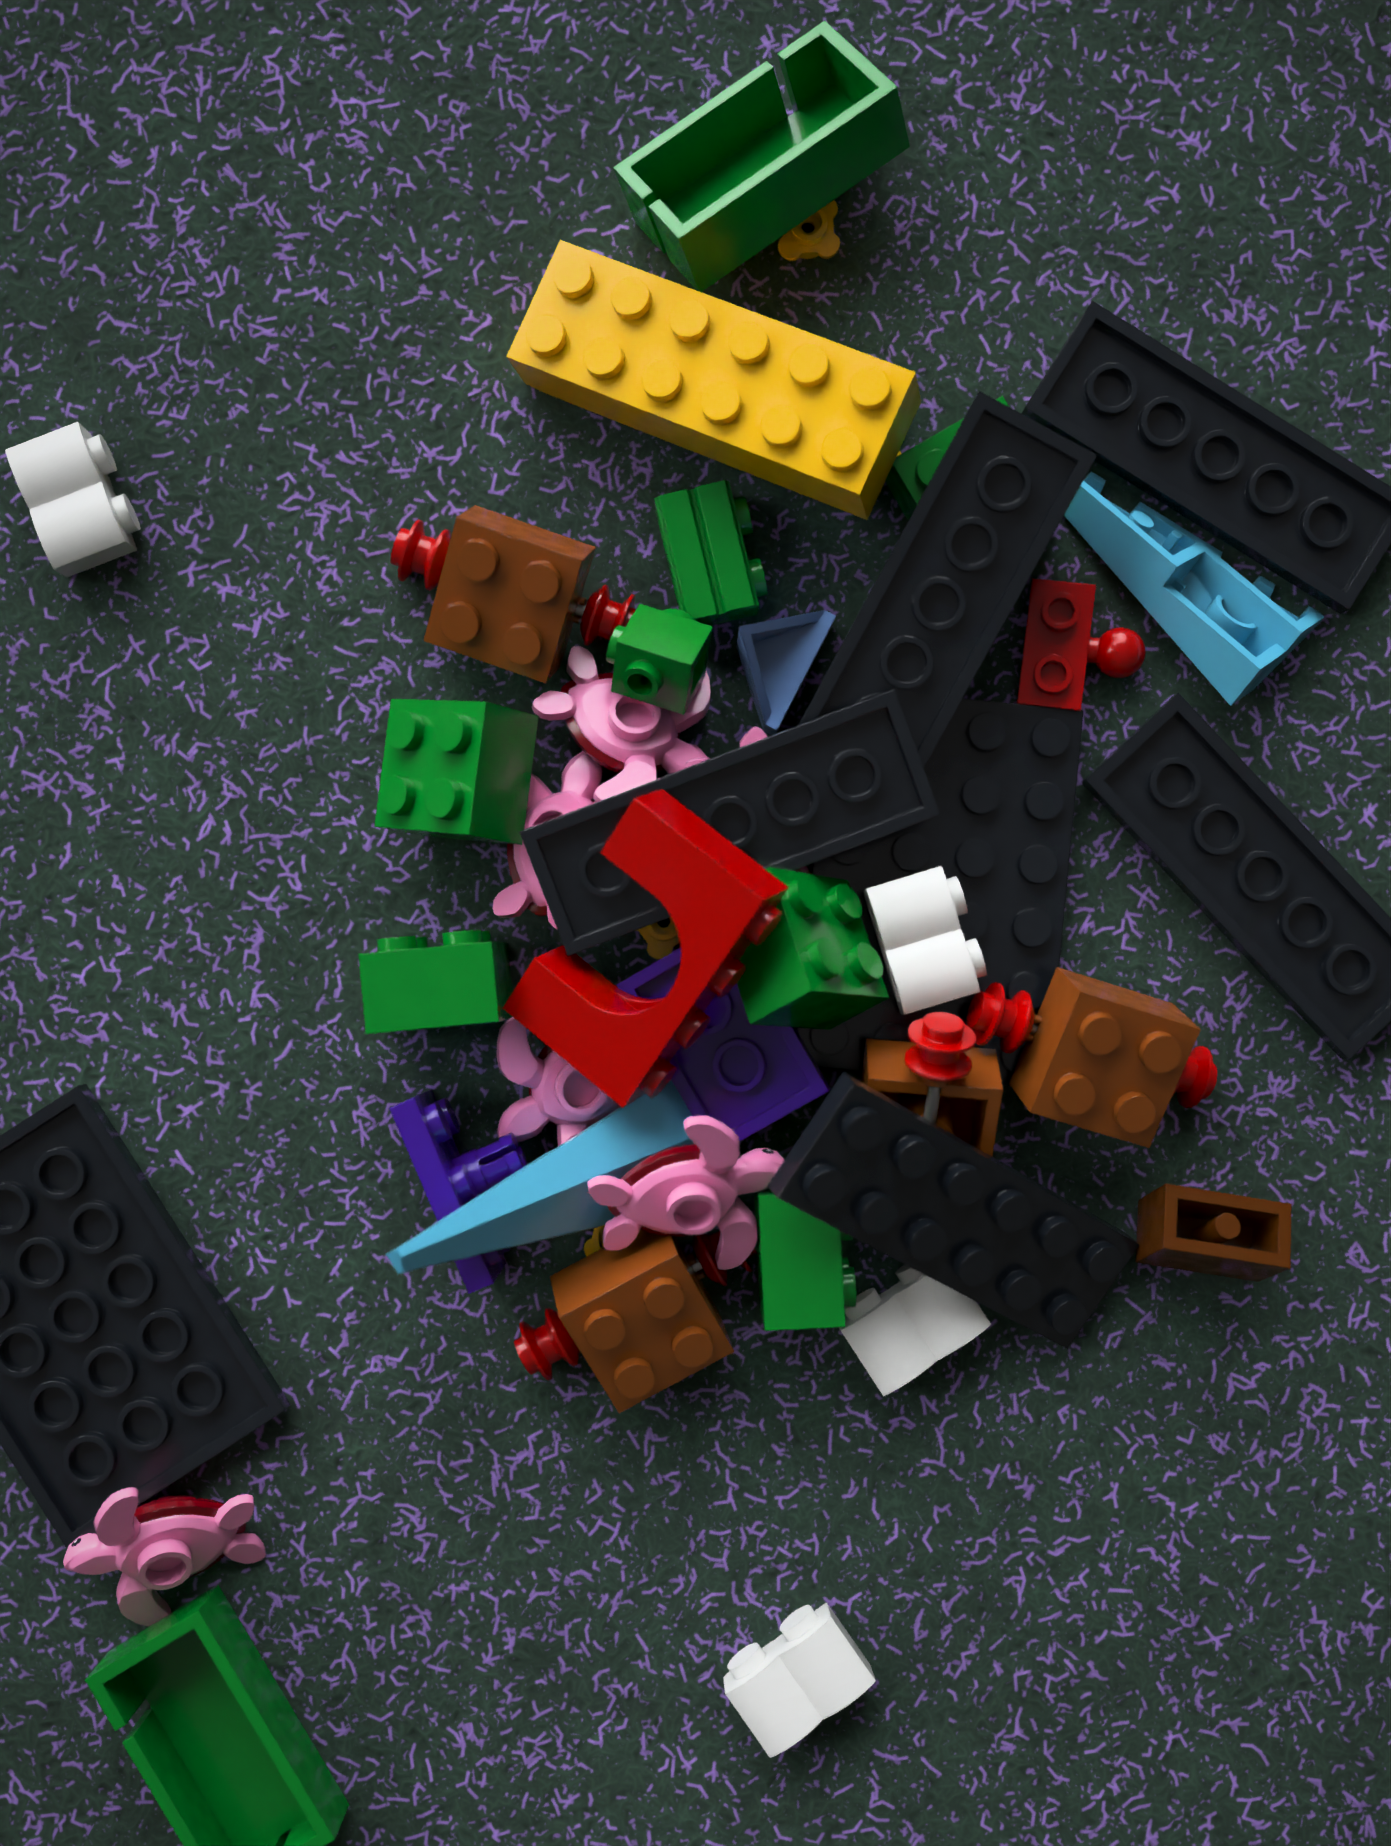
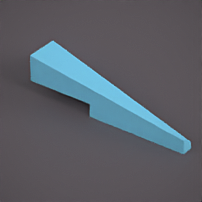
(1209, 612)
(552, 1191)

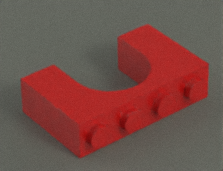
(719, 908)

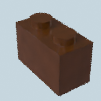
(1214, 1233)

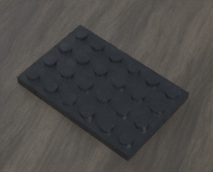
(1006, 833)
(109, 1326)

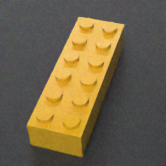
(716, 378)

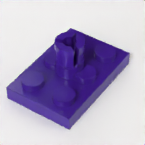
(735, 1068)
(454, 1178)

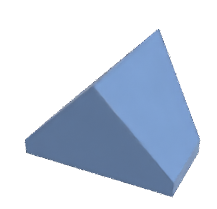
(777, 660)

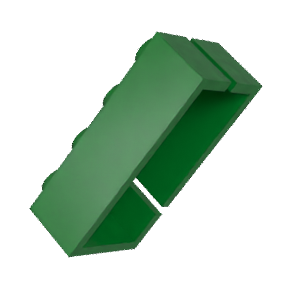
(747, 172)
(218, 1733)

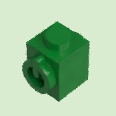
(659, 657)

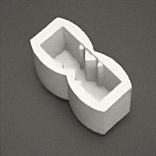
(73, 499)
(924, 939)
(909, 1327)
(797, 1678)

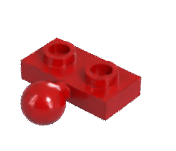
(1061, 645)

